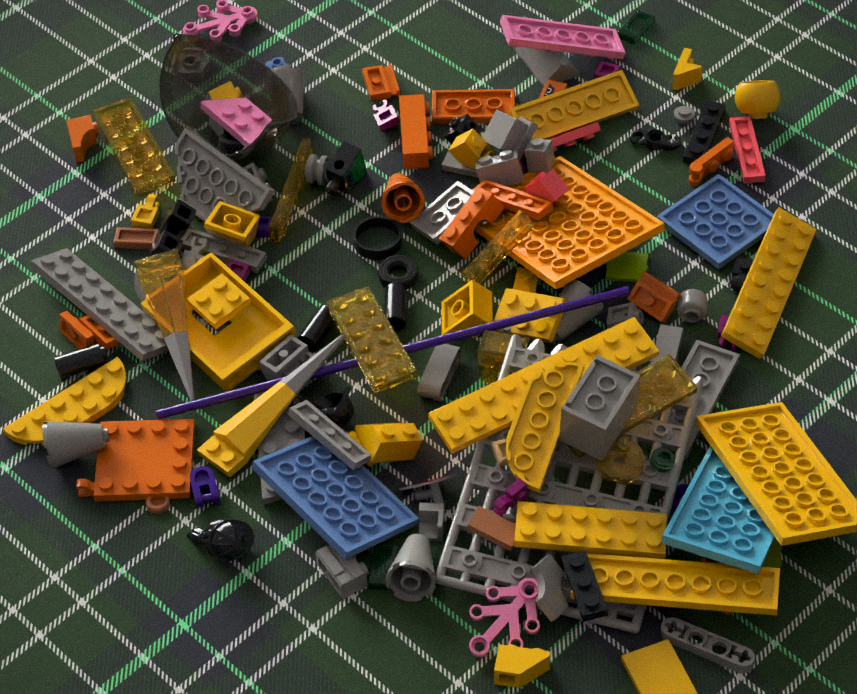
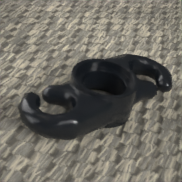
(663, 144)

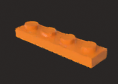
(517, 200)

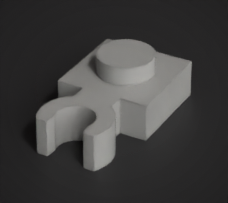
(191, 257)

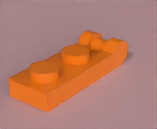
(710, 161)

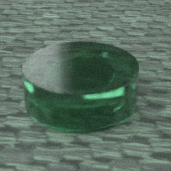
(662, 460)

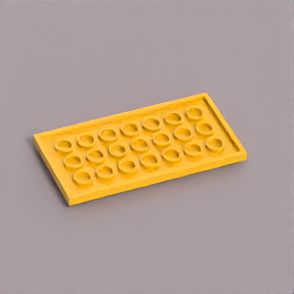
(781, 472)

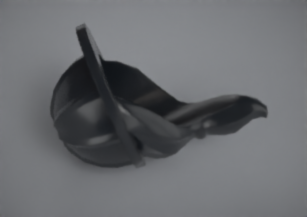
(335, 406)
(224, 539)

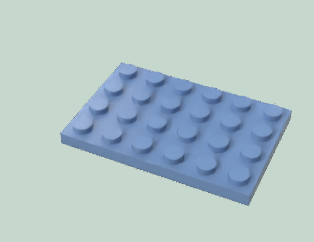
(339, 503)

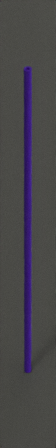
(409, 348)

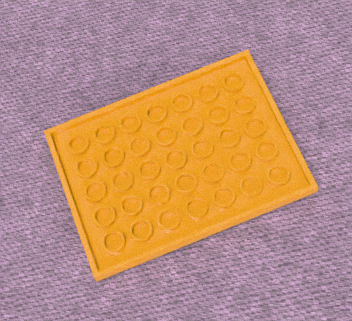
(581, 231)

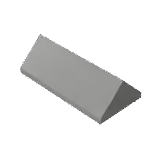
(547, 64)

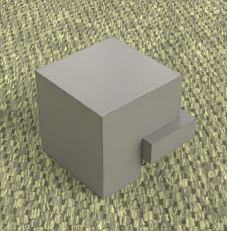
(509, 133)

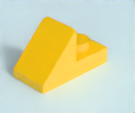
(686, 71)

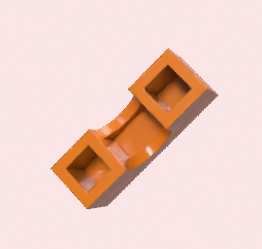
(460, 232)

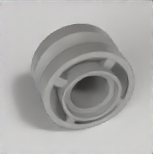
(316, 169)

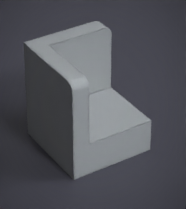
(432, 521)

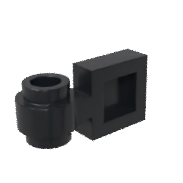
(740, 272)

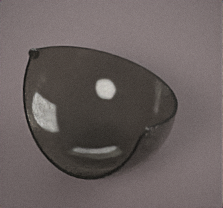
(202, 64)

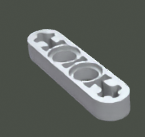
(709, 641)

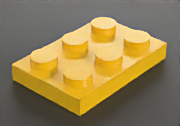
(519, 302)

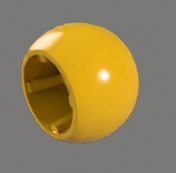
(757, 98)

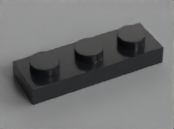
(584, 586)

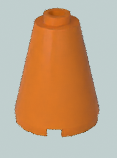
(402, 199)

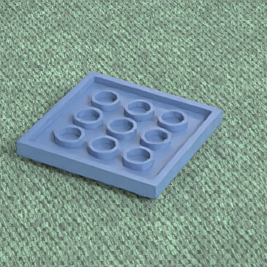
(717, 221)

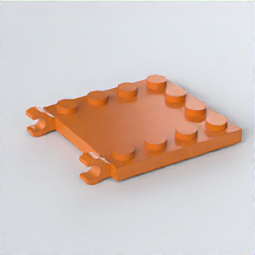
(143, 461)

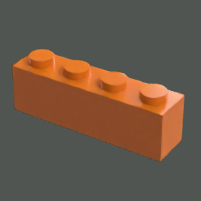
(414, 131)

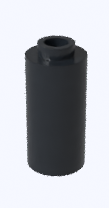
(395, 305)
(317, 328)
(80, 360)

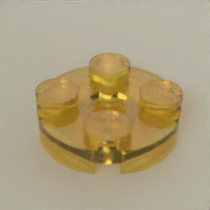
(633, 466)

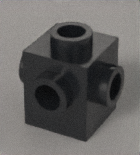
(459, 126)

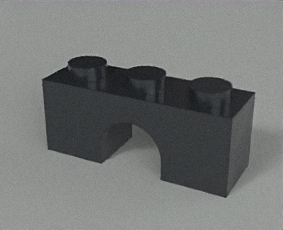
(173, 226)

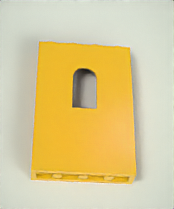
(241, 345)

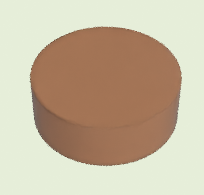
(158, 506)

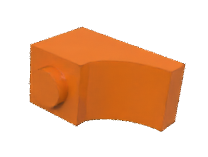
(82, 135)

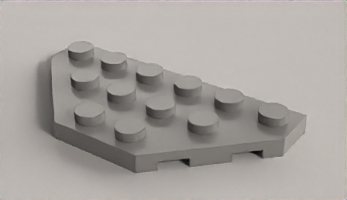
(212, 177)

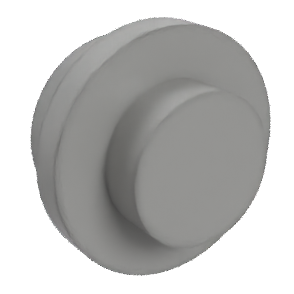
(684, 115)

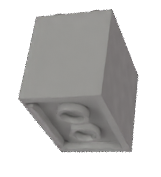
(599, 407)

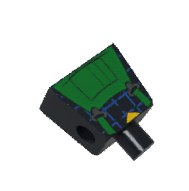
(345, 169)

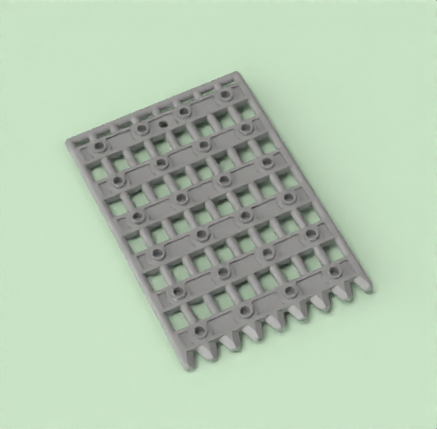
(496, 480)

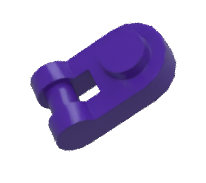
(203, 479)

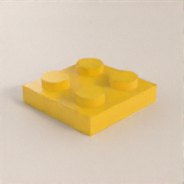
(219, 301)

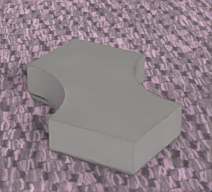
(549, 582)

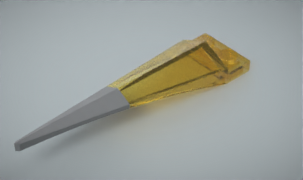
(165, 290)

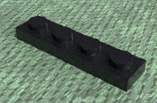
(704, 131)

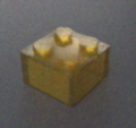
(492, 354)

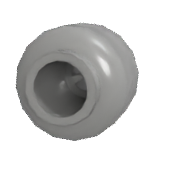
(692, 305)

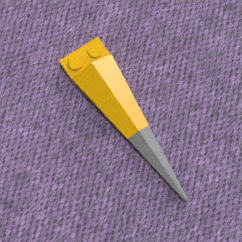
(242, 434)

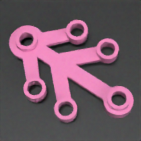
(243, 16)
(506, 614)

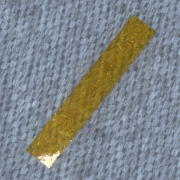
(289, 195)

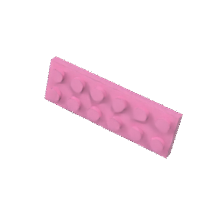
(562, 37)

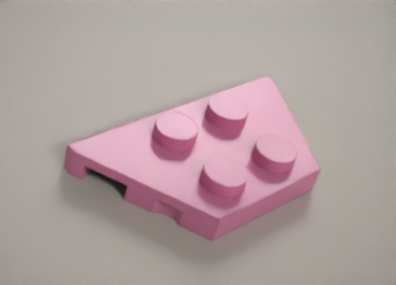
(237, 117)

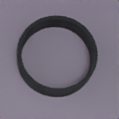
(377, 254)

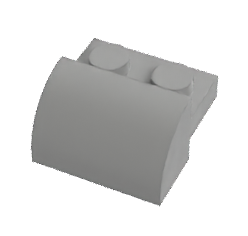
(285, 359)

